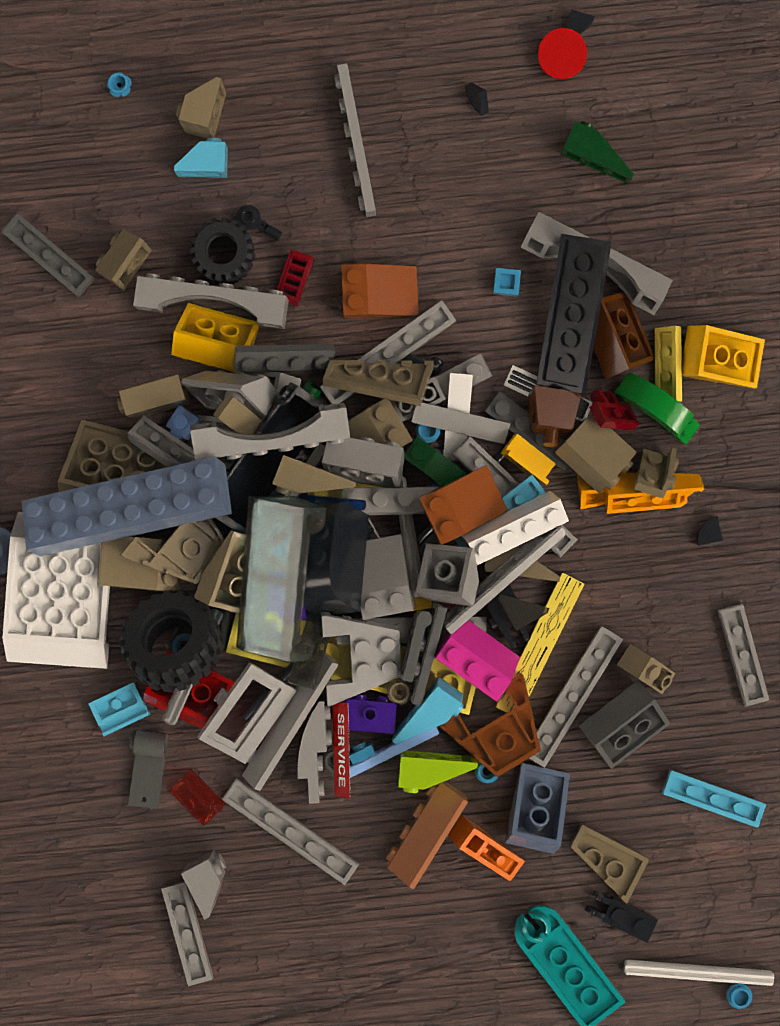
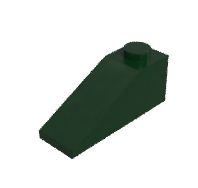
(592, 150)
(432, 463)

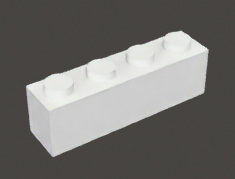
(516, 527)

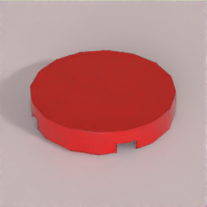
(562, 53)

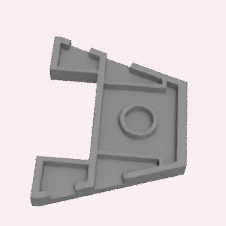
(373, 655)

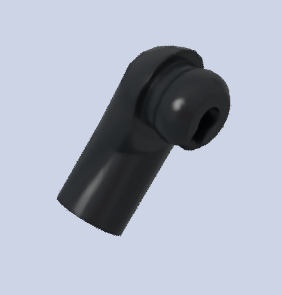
(438, 363)

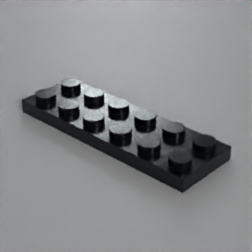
(573, 313)

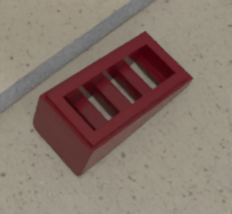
(309, 260)

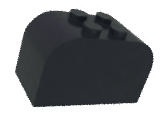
(336, 561)

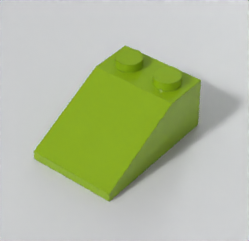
(427, 769)

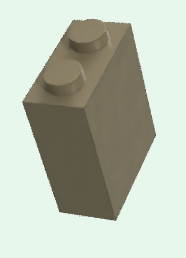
(153, 397)
(596, 454)

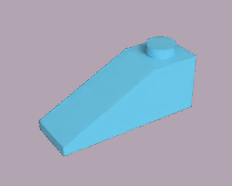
(437, 707)

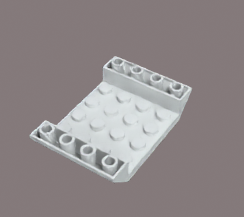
(54, 606)

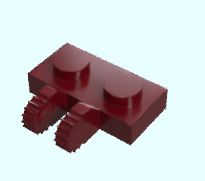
(610, 413)

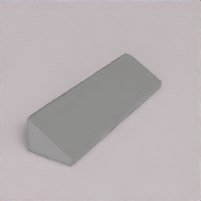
(160, 443)

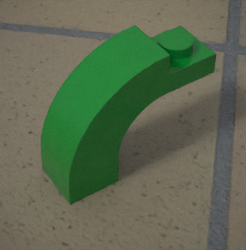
(659, 406)

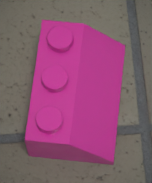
(478, 659)

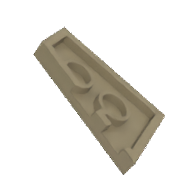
(611, 860)

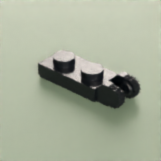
(624, 917)

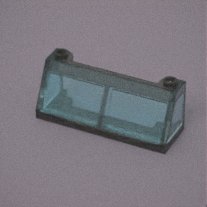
(276, 576)

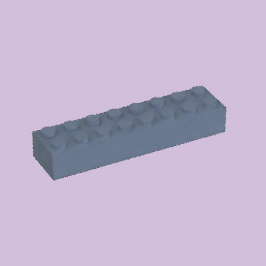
(126, 506)

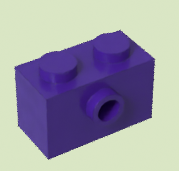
(371, 714)

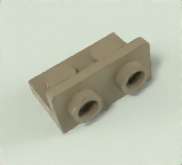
(656, 472)

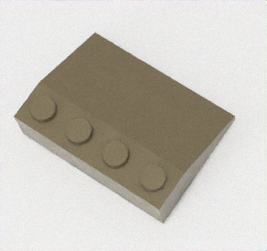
(102, 455)

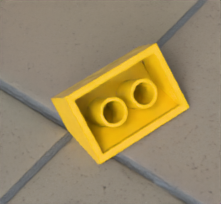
(211, 336)

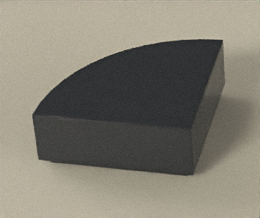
(579, 21)
(477, 98)
(709, 532)

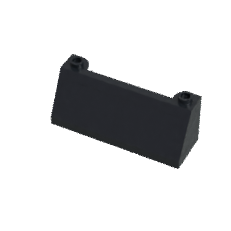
(255, 473)

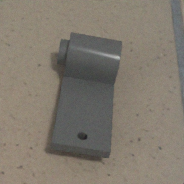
(148, 768)

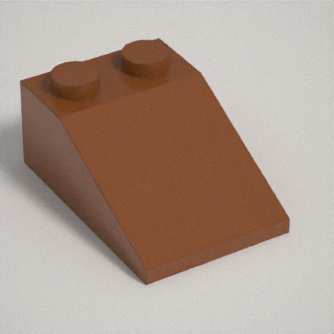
(379, 291)
(463, 504)

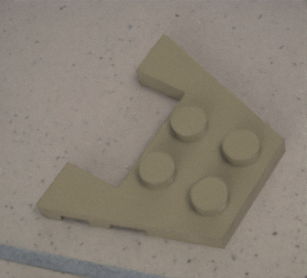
(183, 553)

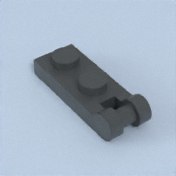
(415, 644)

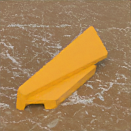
(627, 499)

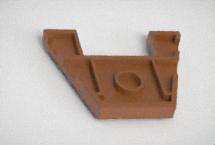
(505, 740)

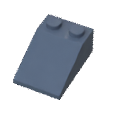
(538, 809)

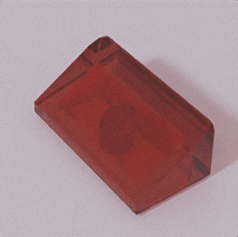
(197, 797)

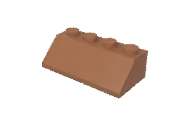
(426, 832)

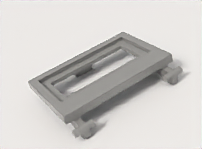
(261, 721)

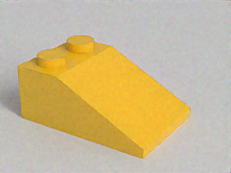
(722, 356)

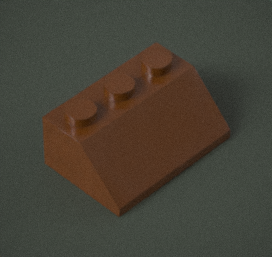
(620, 337)

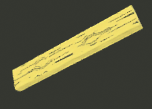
(544, 635)

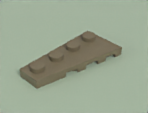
(394, 382)

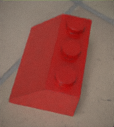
(200, 701)

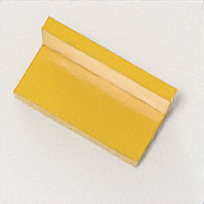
(528, 458)

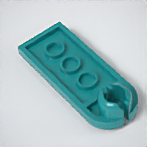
(567, 966)

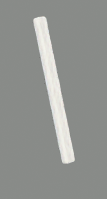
(699, 972)

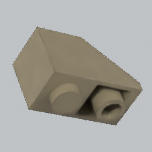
(646, 669)

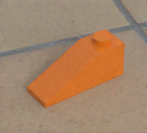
(485, 848)

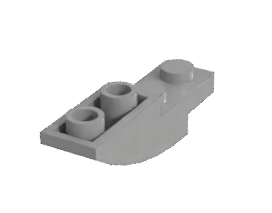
(438, 386)
(314, 740)

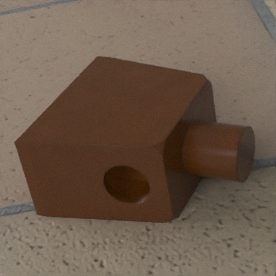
(552, 413)

